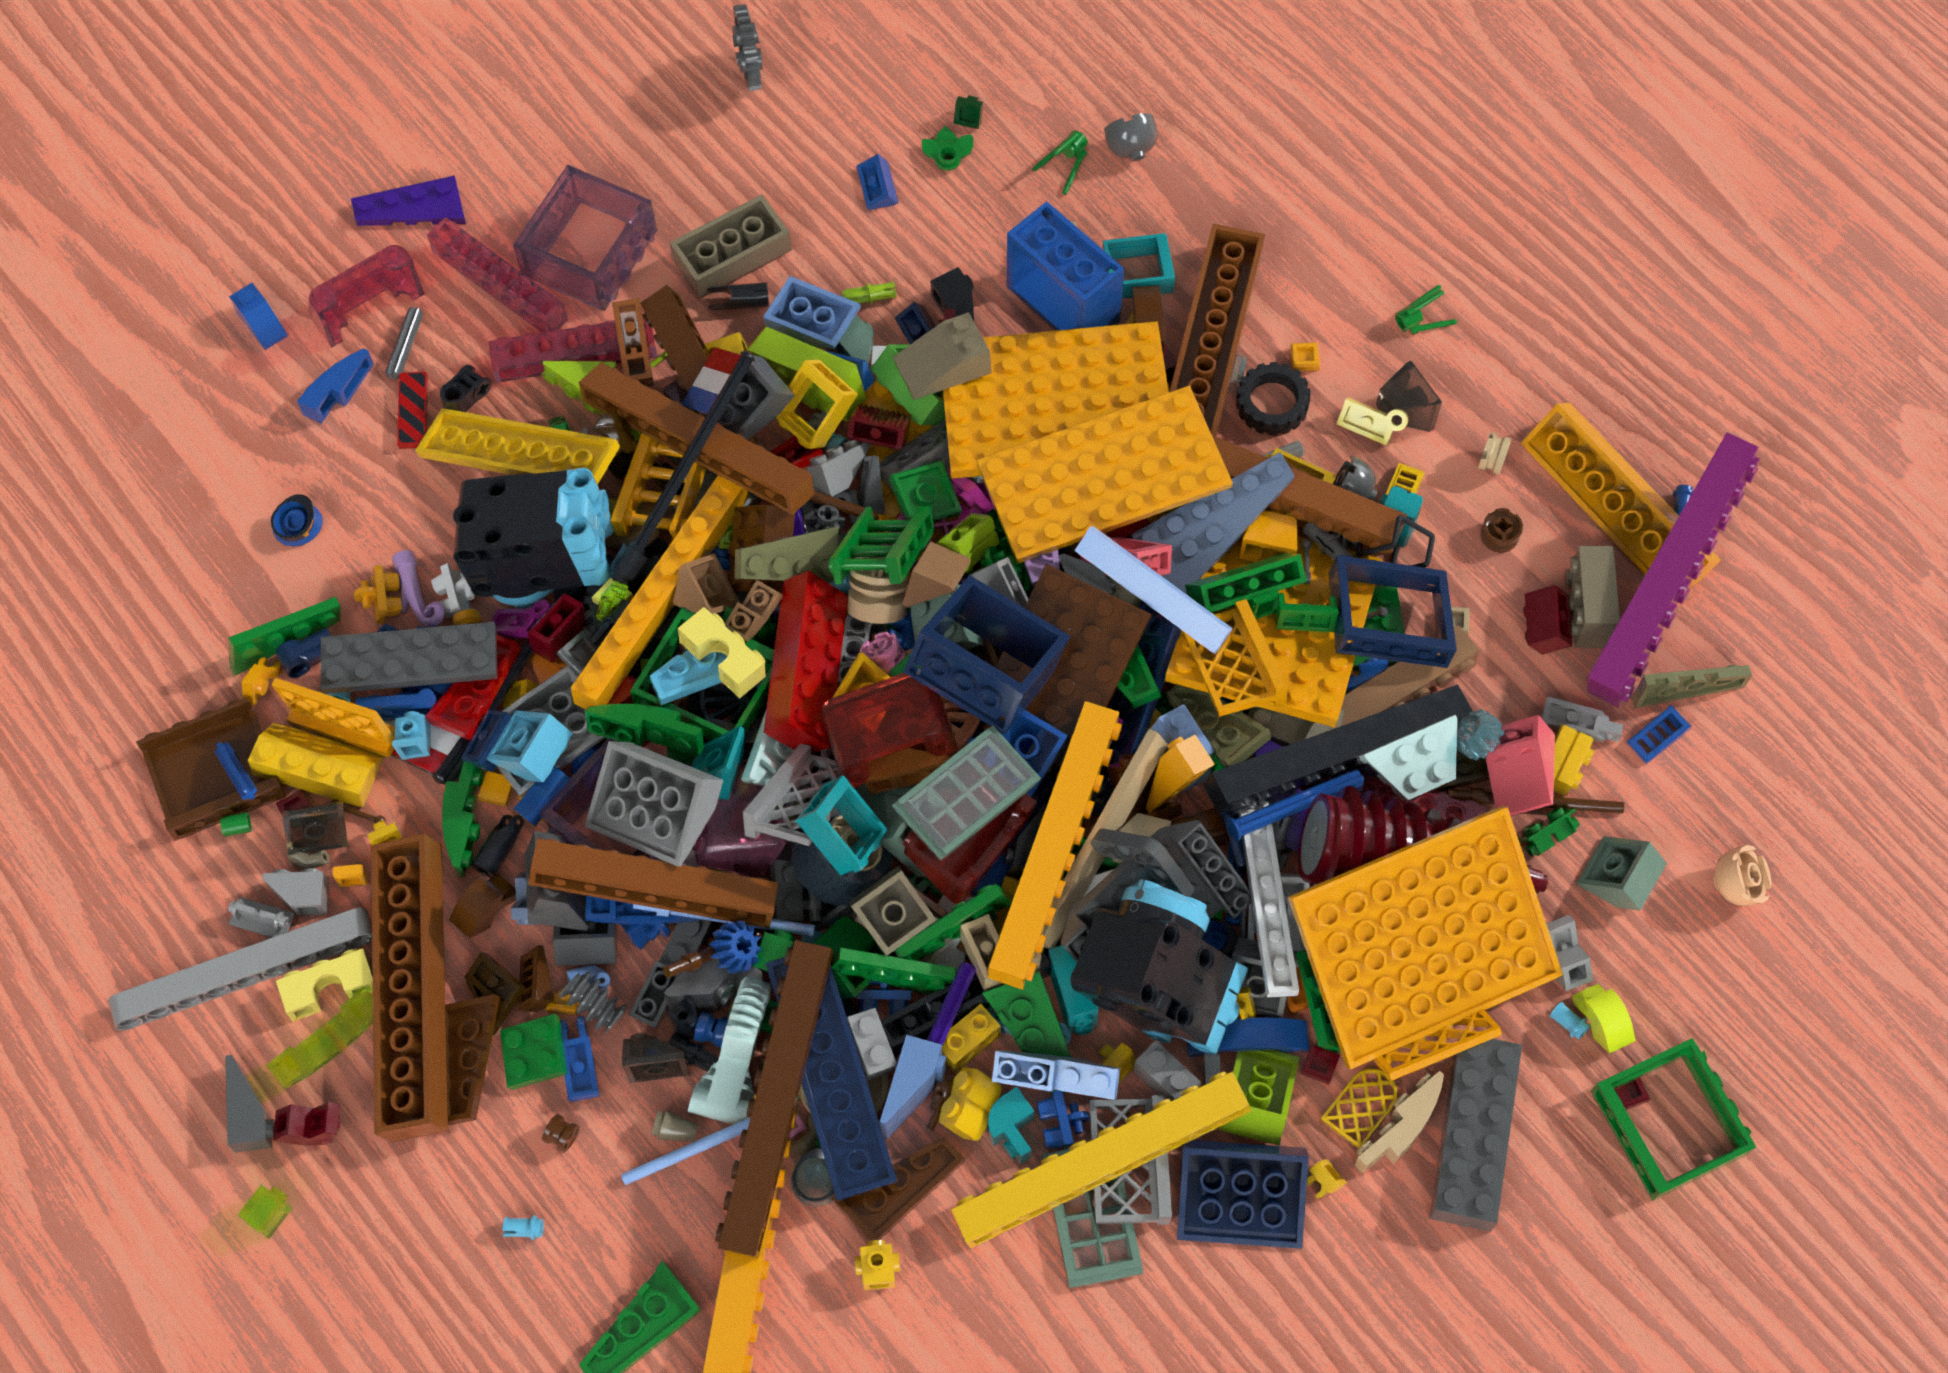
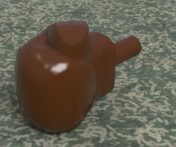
(940, 1094)

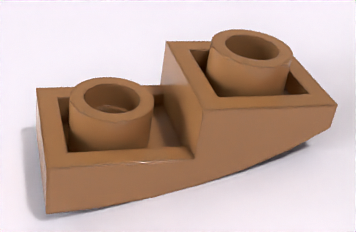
(754, 611)

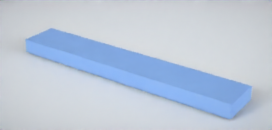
(1153, 589)

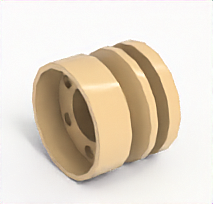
(874, 598)

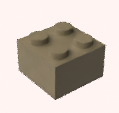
(892, 910)

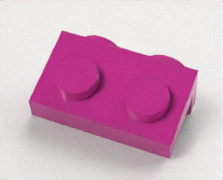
(972, 493)

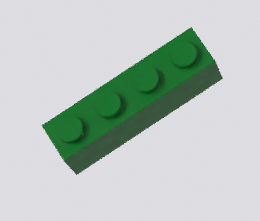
(1248, 581)

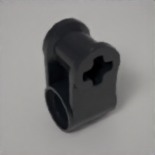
(465, 387)

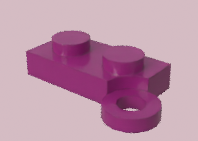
(517, 622)

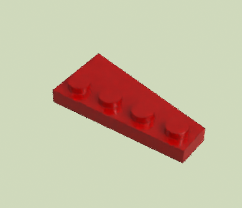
(467, 702)

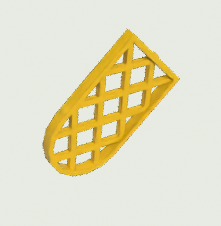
(1343, 1132)

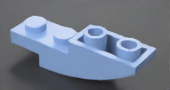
(1056, 1073)

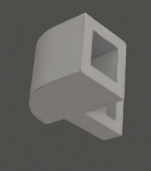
(1572, 958)

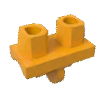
(380, 583)

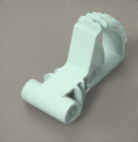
(727, 1086)

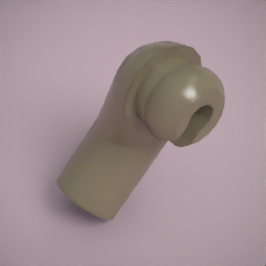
(305, 861)
(808, 1141)

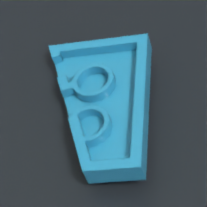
(686, 675)

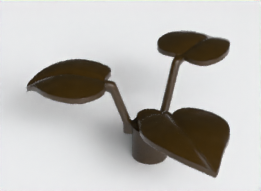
(616, 427)

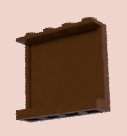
(192, 779)

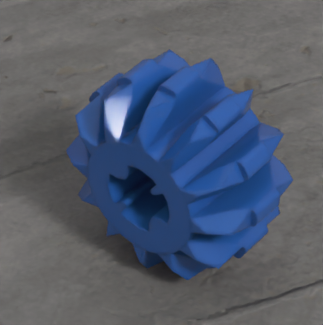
(735, 947)

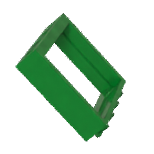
(662, 655)
(1632, 1142)

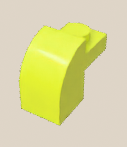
(1607, 1017)

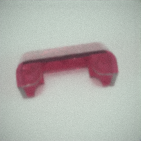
(386, 269)
(723, 839)

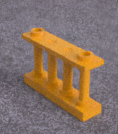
(634, 490)

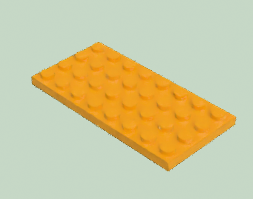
(1104, 473)

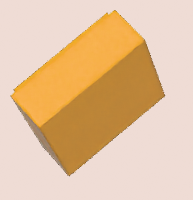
(1305, 356)
(495, 789)
(351, 875)

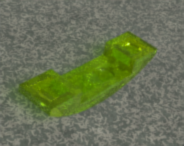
(326, 1042)

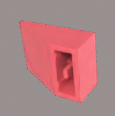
(1523, 766)

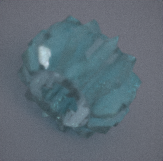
(1478, 734)

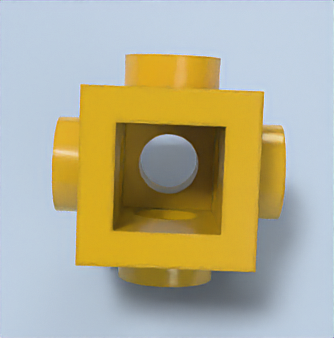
(877, 1276)

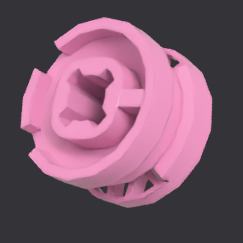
(884, 651)

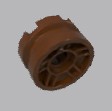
(1493, 536)

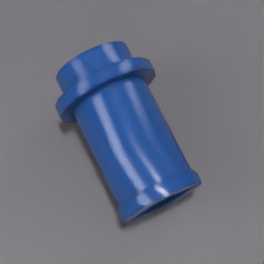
(1681, 497)

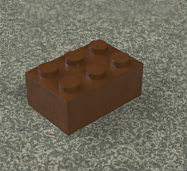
(756, 526)

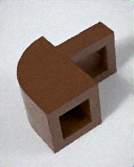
(480, 903)

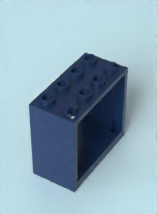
(970, 680)

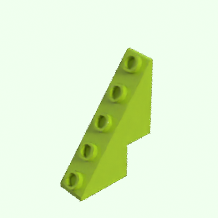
(569, 373)

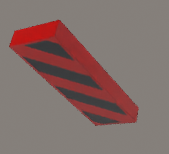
(412, 409)

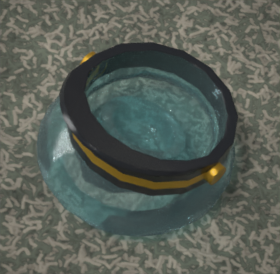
(812, 1180)

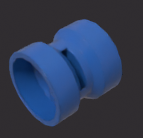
(710, 1029)

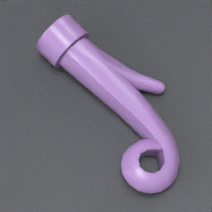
(405, 566)

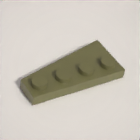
(788, 557)
(1681, 685)
(1231, 735)

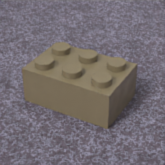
(1593, 596)

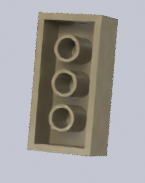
(731, 245)

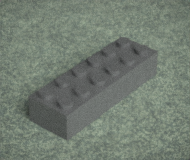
(1476, 1135)

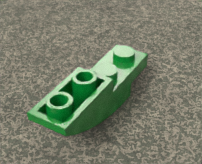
(644, 722)
(458, 819)

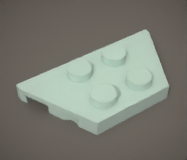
(765, 758)
(1417, 760)

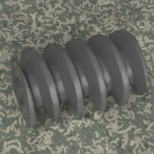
(593, 1001)

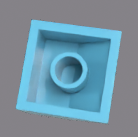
(530, 745)

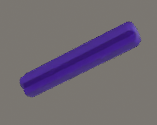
(951, 1003)

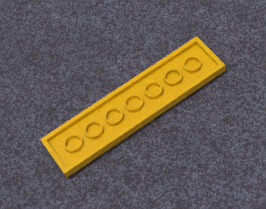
(513, 445)

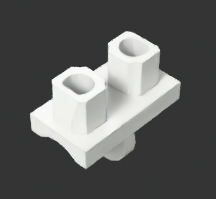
(457, 589)

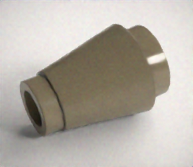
(673, 1127)

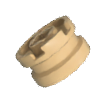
(1494, 453)

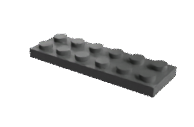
(408, 657)

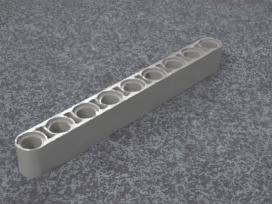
(240, 969)

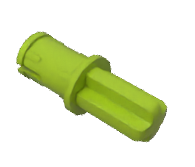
(870, 293)

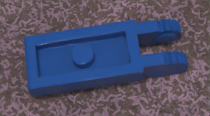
(580, 1065)

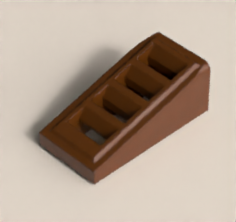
(536, 980)

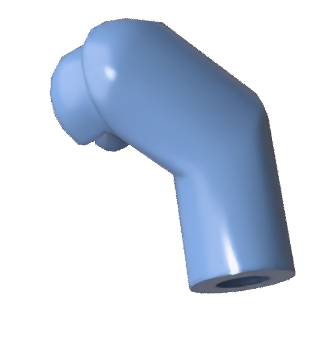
(596, 974)

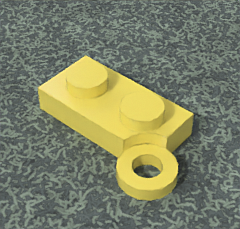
(1370, 421)

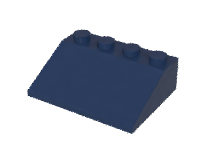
(1242, 1194)

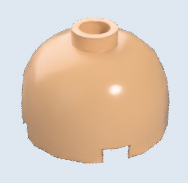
(1742, 876)

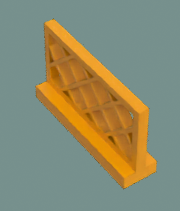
(1259, 657)
(336, 718)
(1441, 1048)

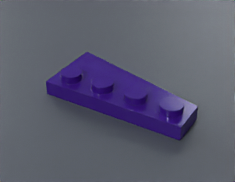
(411, 204)

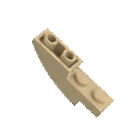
(1411, 1116)

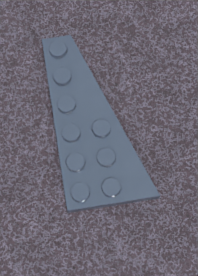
(1212, 525)

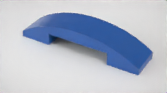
(619, 912)
(1261, 1034)

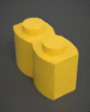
(970, 1103)

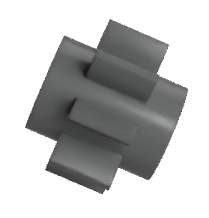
(826, 517)

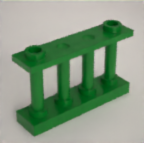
(898, 557)

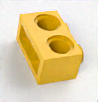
(970, 1038)

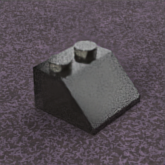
(315, 828)

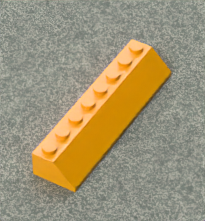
(1605, 486)

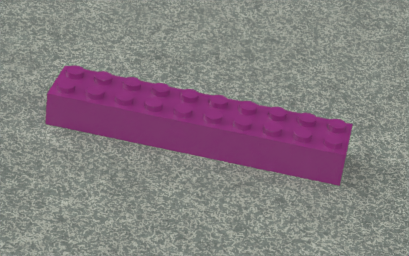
(1673, 569)

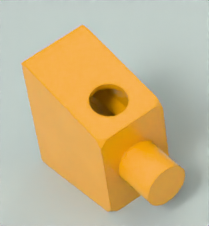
(1270, 536)

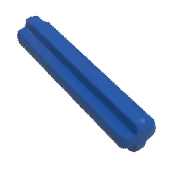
(235, 771)

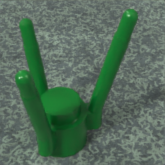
(1071, 147)
(1411, 316)

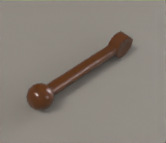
(361, 814)

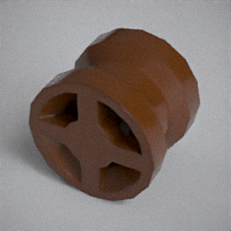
(560, 1133)

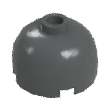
(1132, 137)
(1357, 478)

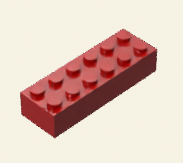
(805, 661)

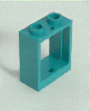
(1143, 246)
(855, 811)
(1077, 1011)

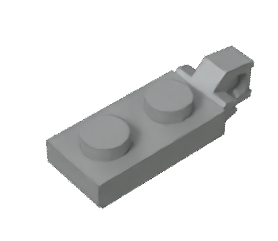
(1581, 718)

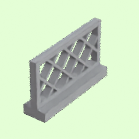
(783, 789)
(1157, 1168)

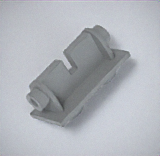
(259, 917)

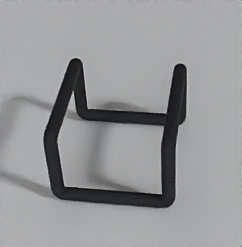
(1395, 545)

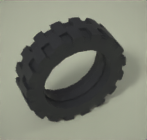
(1273, 374)

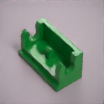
(1306, 616)

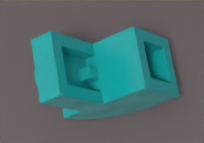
(1005, 1119)

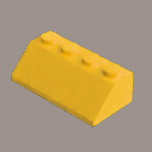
(315, 764)

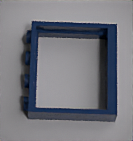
(1389, 644)

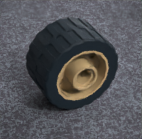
(822, 878)

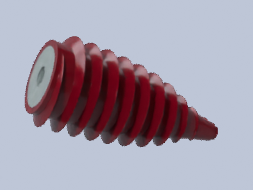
(1357, 829)

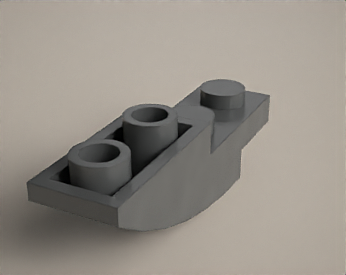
(651, 1002)

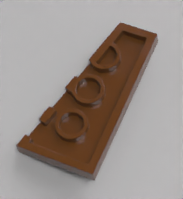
(467, 1052)
(916, 1176)

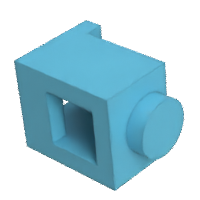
(412, 736)

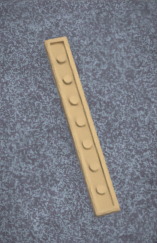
(1111, 818)

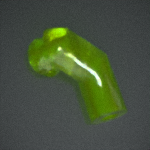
(608, 598)

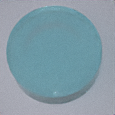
(1239, 368)

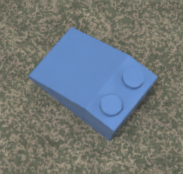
(810, 314)
(914, 1080)

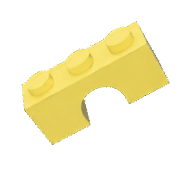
(707, 634)
(302, 988)

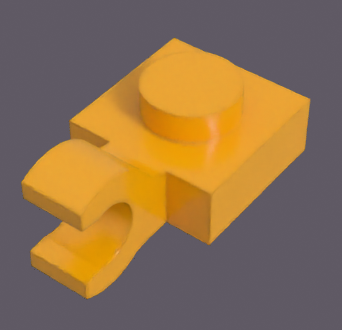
(256, 681)

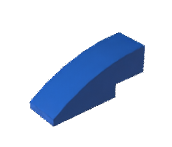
(335, 385)

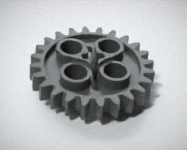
(745, 39)

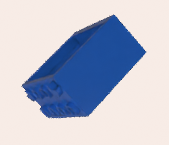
(1062, 272)

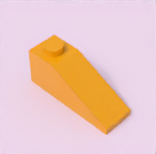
(1177, 770)

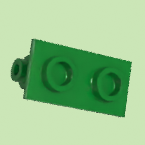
(1538, 835)

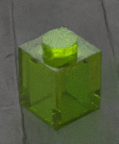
(265, 1210)

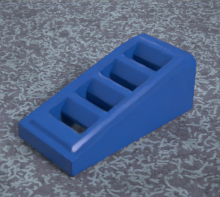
(1675, 718)

